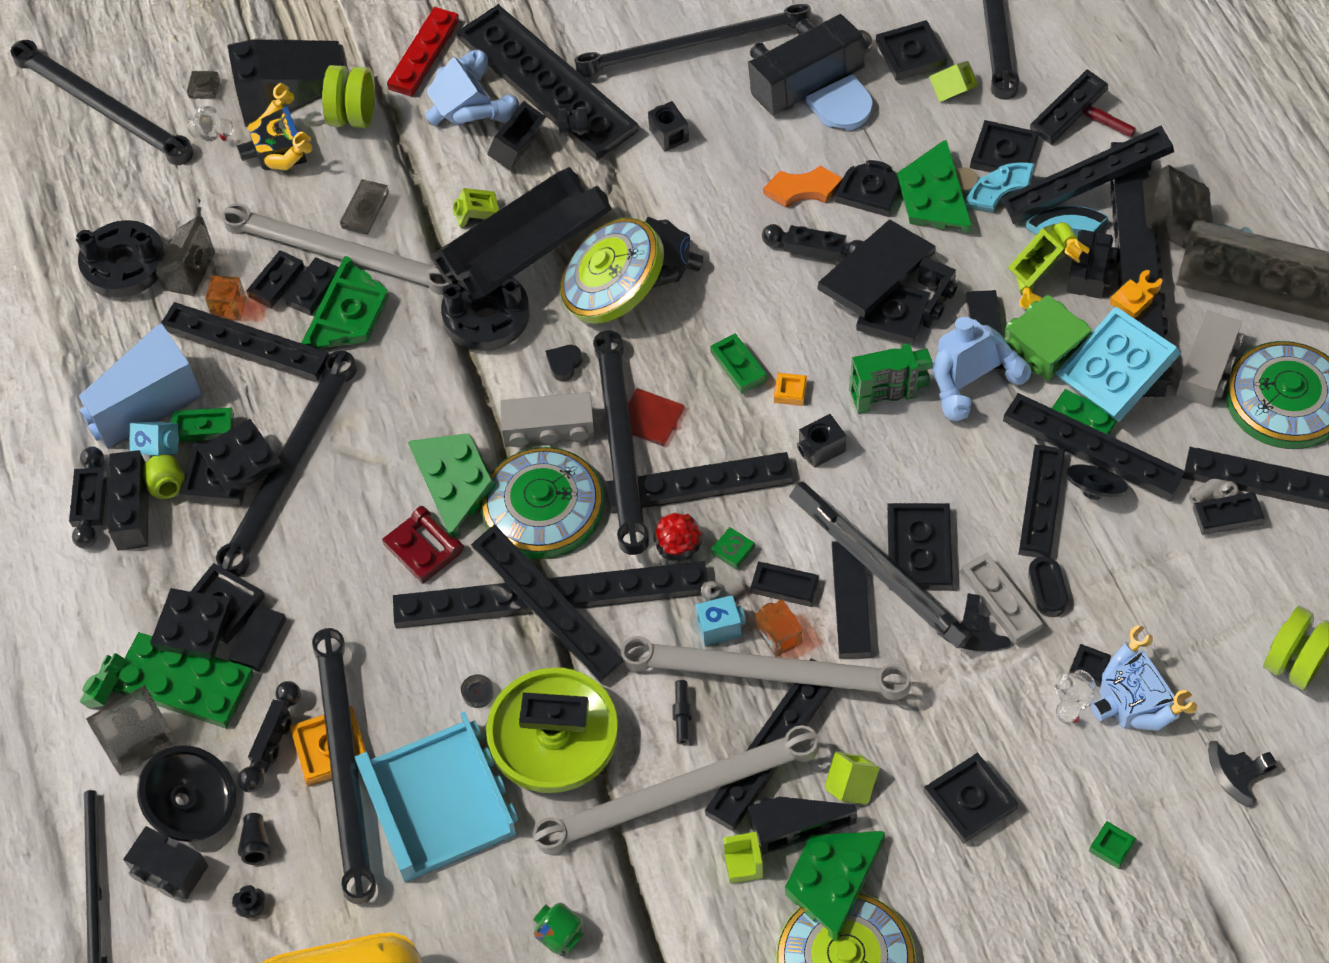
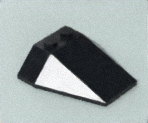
(265, 63)

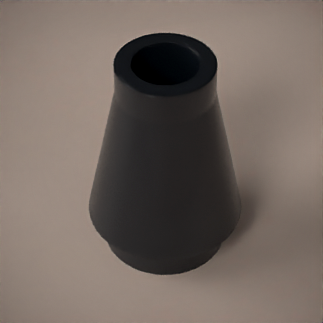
(254, 842)

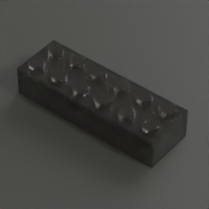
(1256, 270)

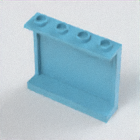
(438, 799)

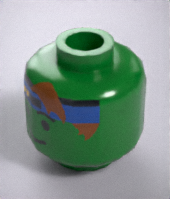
(558, 928)

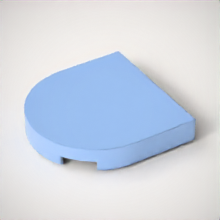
(842, 104)

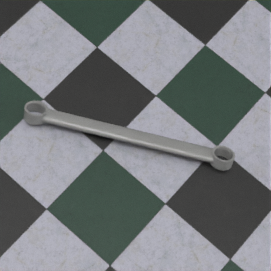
(331, 246)
(766, 668)
(676, 789)

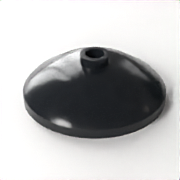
(195, 778)

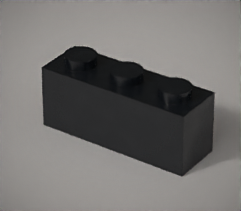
(127, 501)

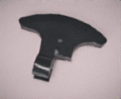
(983, 637)
(1237, 770)

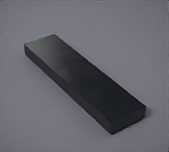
(1041, 501)
(850, 604)

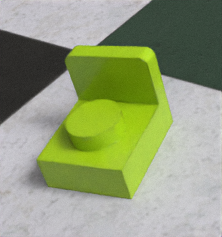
(474, 204)

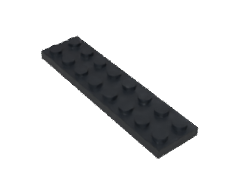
(546, 79)

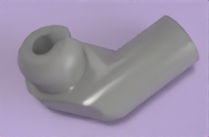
(1213, 490)
(712, 590)

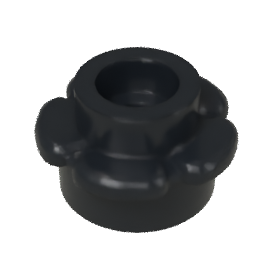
(252, 909)

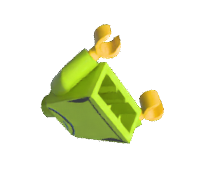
(1042, 256)

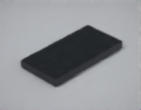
(876, 268)

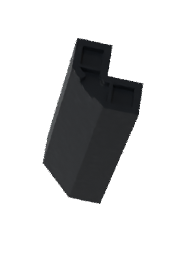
(520, 233)

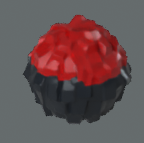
(677, 536)

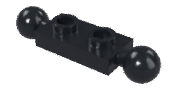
(809, 241)
(88, 497)
(266, 745)

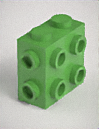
(1046, 335)

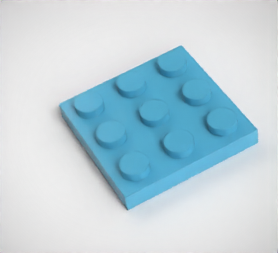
(1117, 363)

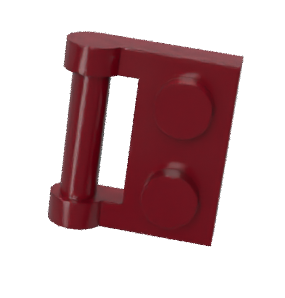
(415, 551)

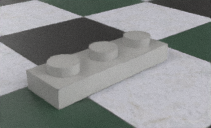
(1001, 598)

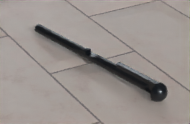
(93, 889)

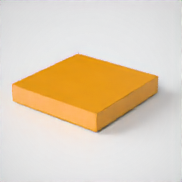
(312, 747)

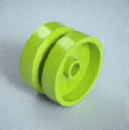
(348, 96)
(1296, 645)

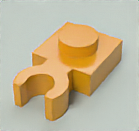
(1134, 297)

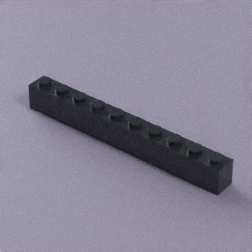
(1138, 253)

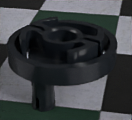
(115, 240)
(510, 305)

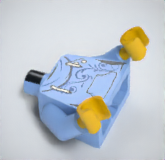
(1137, 691)

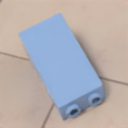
(139, 388)

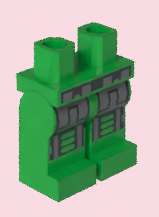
(888, 375)

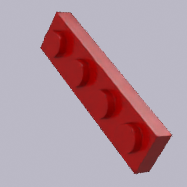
(423, 51)

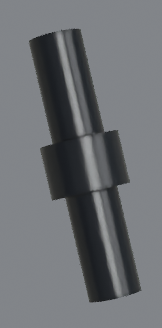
(682, 712)

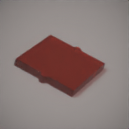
(653, 416)

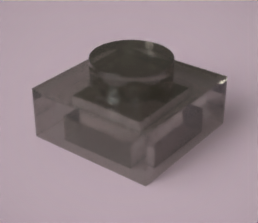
(203, 85)

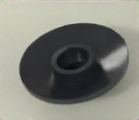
(1096, 481)

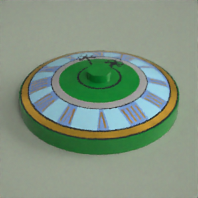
(1281, 394)
(544, 501)

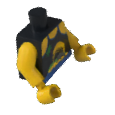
(275, 136)

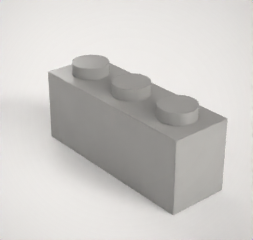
(1210, 359)
(547, 419)

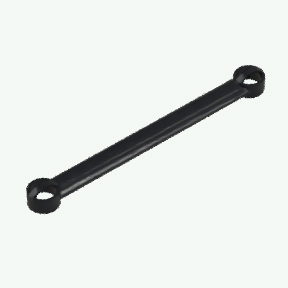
(1000, 50)
(593, 62)
(102, 102)
(621, 443)
(290, 458)
(343, 766)

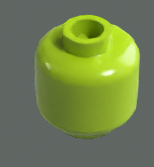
(163, 476)

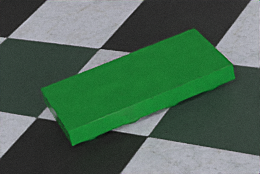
(185, 683)

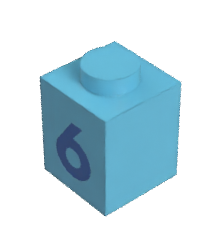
(154, 437)
(719, 620)

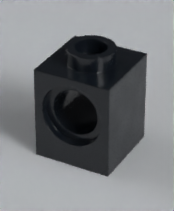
(668, 126)
(825, 430)

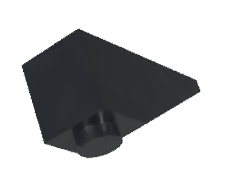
(790, 821)

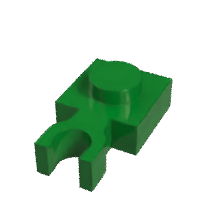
(100, 685)

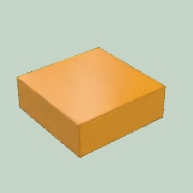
(790, 389)

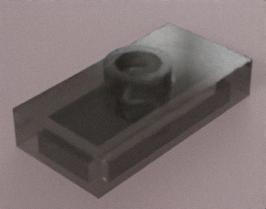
(364, 207)

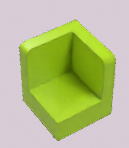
(953, 81)
(851, 778)
(743, 857)

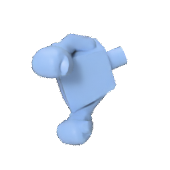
(460, 95)
(967, 355)

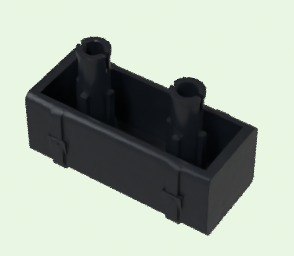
(805, 63)

